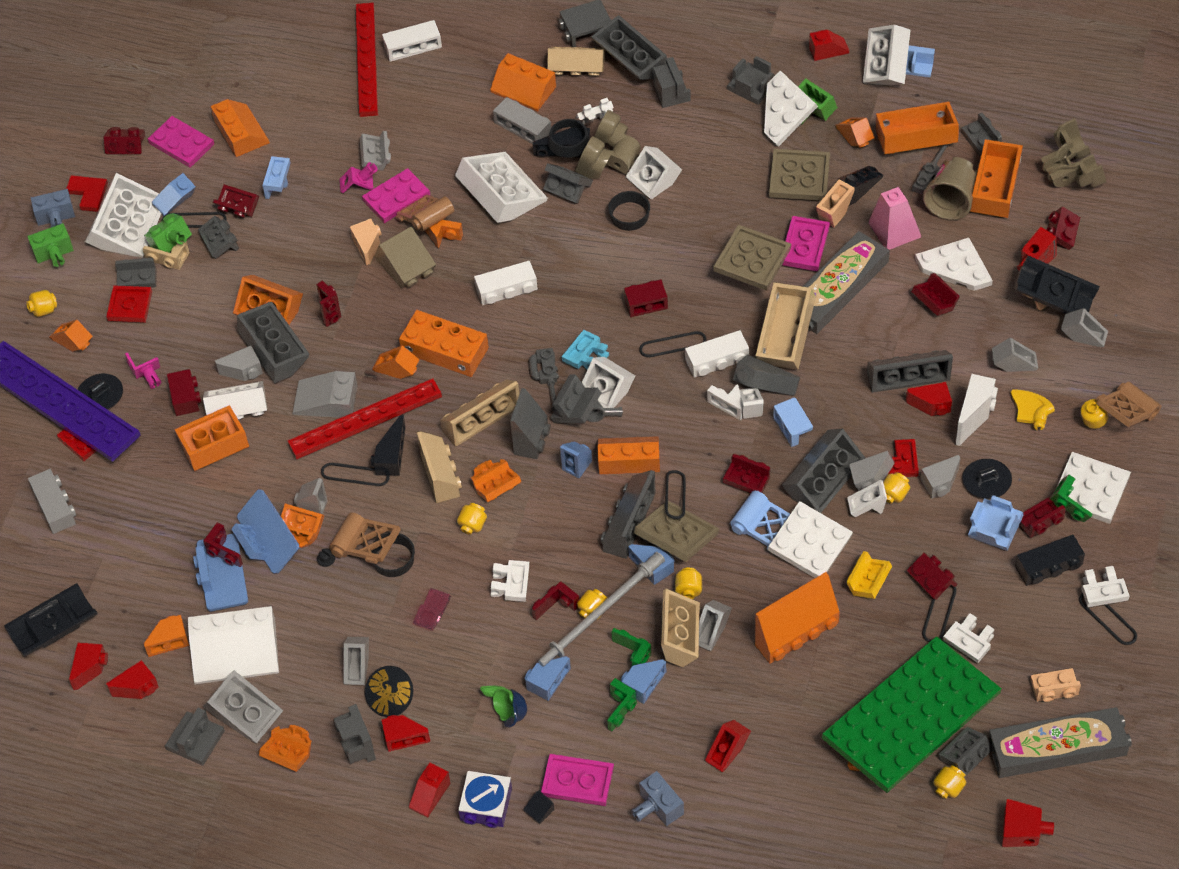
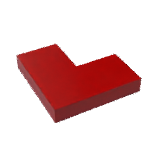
(91, 189)
(906, 458)

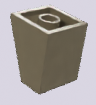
(405, 258)

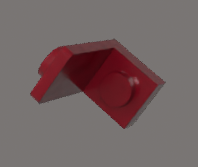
(213, 545)
(560, 592)

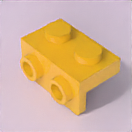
(868, 576)

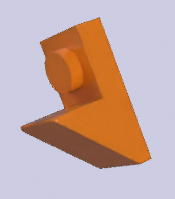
(445, 229)

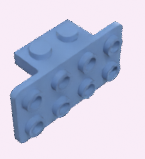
(264, 533)
(221, 582)

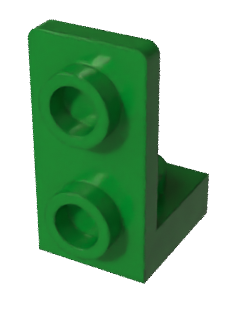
(1060, 498)
(640, 646)
(627, 697)

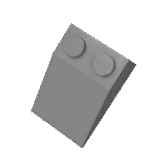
(326, 395)
(243, 707)

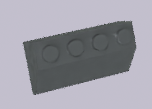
(630, 48)
(272, 341)
(909, 370)
(823, 470)
(629, 513)

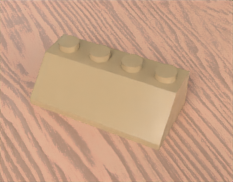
(480, 412)

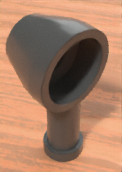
(599, 412)

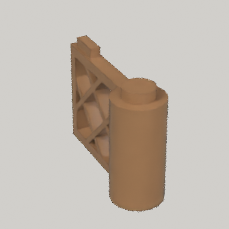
(426, 212)
(1133, 400)
(353, 533)

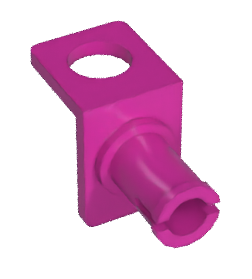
(359, 177)
(146, 369)

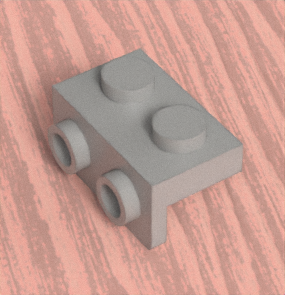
(375, 150)

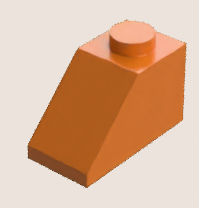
(856, 131)
(72, 336)
(396, 363)
(167, 636)

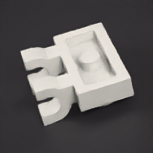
(589, 113)
(517, 580)
(1105, 592)
(966, 641)

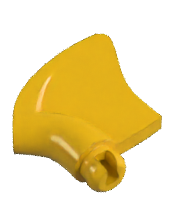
(1032, 407)

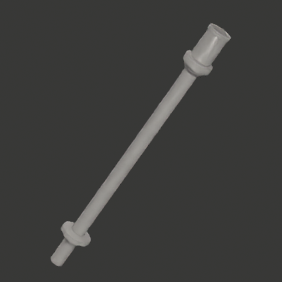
(645, 569)

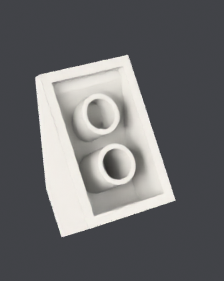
(977, 406)

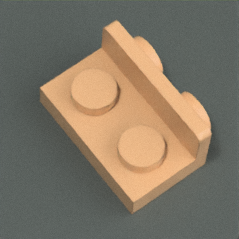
(1055, 685)

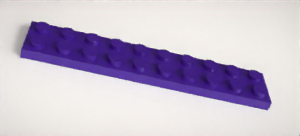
(64, 404)

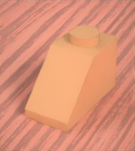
(835, 203)
(366, 239)

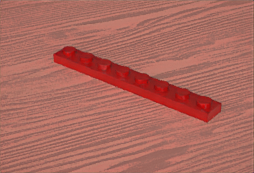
(366, 59)
(364, 418)

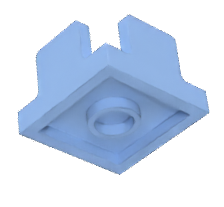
(995, 522)

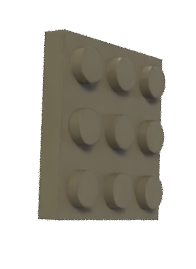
(799, 174)
(752, 257)
(677, 536)

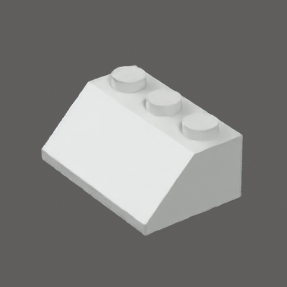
(886, 55)
(242, 399)

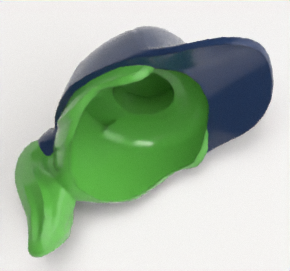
(507, 703)

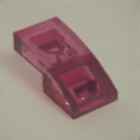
(432, 610)

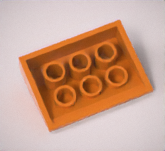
(796, 618)

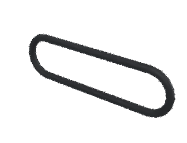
(199, 213)
(668, 338)
(352, 481)
(683, 494)
(946, 619)
(1106, 627)

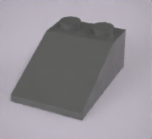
(528, 426)

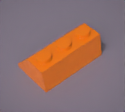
(523, 82)
(238, 126)
(259, 291)
(212, 438)
(628, 455)

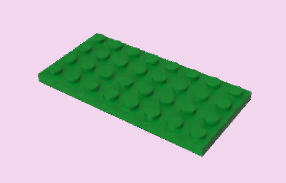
(911, 714)

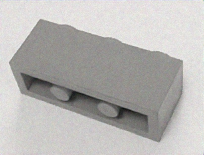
(521, 120)
(53, 500)

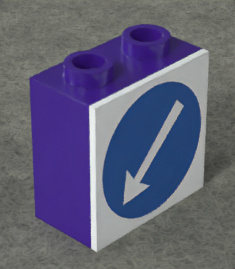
(485, 799)

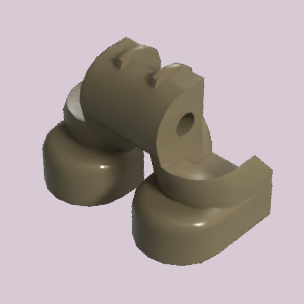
(621, 157)
(1058, 163)

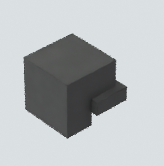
(670, 84)

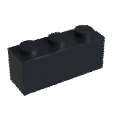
(1050, 560)

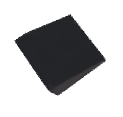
(539, 807)

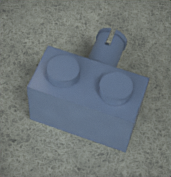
(53, 207)
(660, 799)

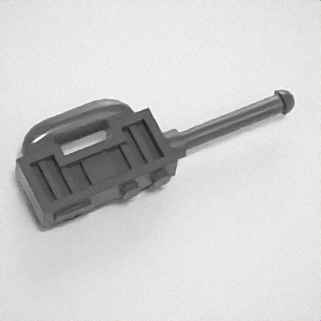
(928, 172)
(548, 374)

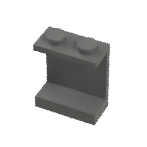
(583, 20)

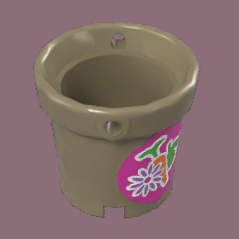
(951, 190)

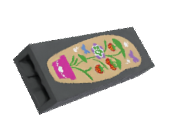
(844, 277)
(1059, 742)

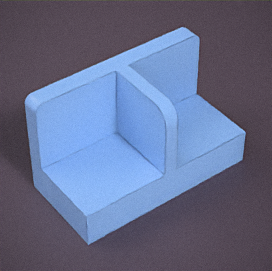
(920, 61)
(276, 175)
(791, 420)

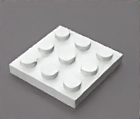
(1096, 485)
(810, 540)

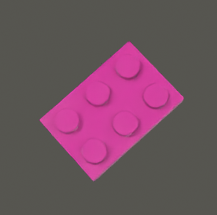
(181, 141)
(395, 195)
(807, 243)
(577, 779)

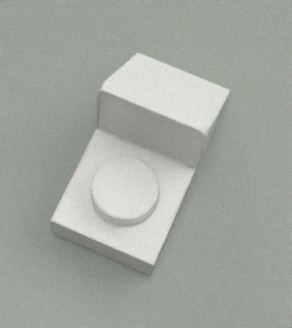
(751, 402)
(729, 403)
(868, 498)

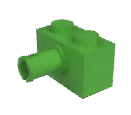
(824, 100)
(168, 233)
(51, 244)

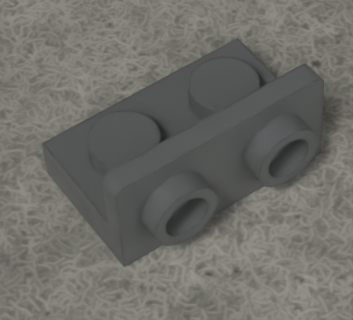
(979, 131)
(218, 236)
(136, 272)
(966, 750)

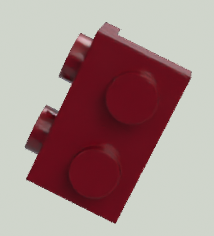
(123, 140)
(236, 200)
(1064, 226)
(936, 295)
(328, 303)
(747, 474)
(1041, 517)
(931, 575)

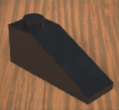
(390, 450)

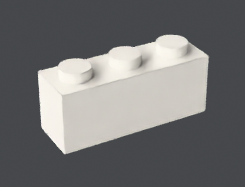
(412, 40)
(505, 283)
(716, 354)

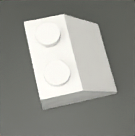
(653, 172)
(610, 379)

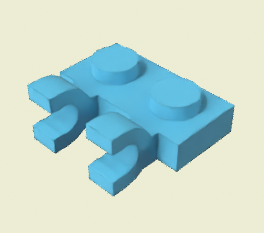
(582, 347)

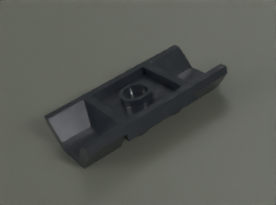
(1054, 286)
(50, 620)

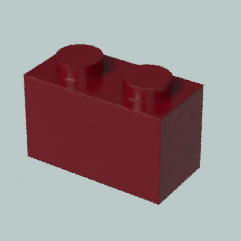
(645, 298)
(183, 392)

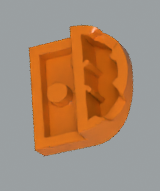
(494, 479)
(302, 524)
(287, 747)

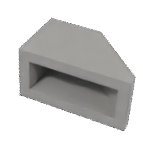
(1084, 328)
(1014, 356)
(240, 365)
(871, 469)
(940, 476)
(312, 496)
(712, 623)
(356, 660)

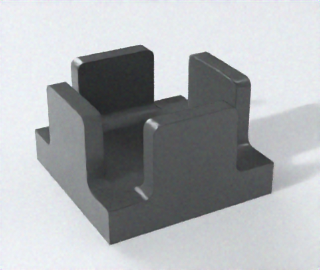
(751, 80)
(354, 736)

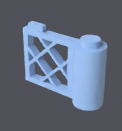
(752, 514)

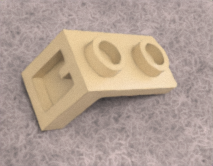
(170, 260)

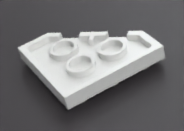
(785, 108)
(956, 264)

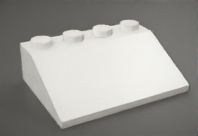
(499, 185)
(124, 218)
(232, 642)

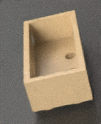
(785, 308)

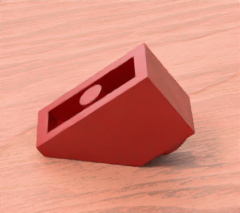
(826, 45)
(930, 399)
(87, 664)
(133, 683)
(403, 732)
(727, 744)
(429, 789)

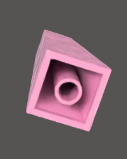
(894, 220)

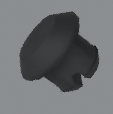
(325, 557)

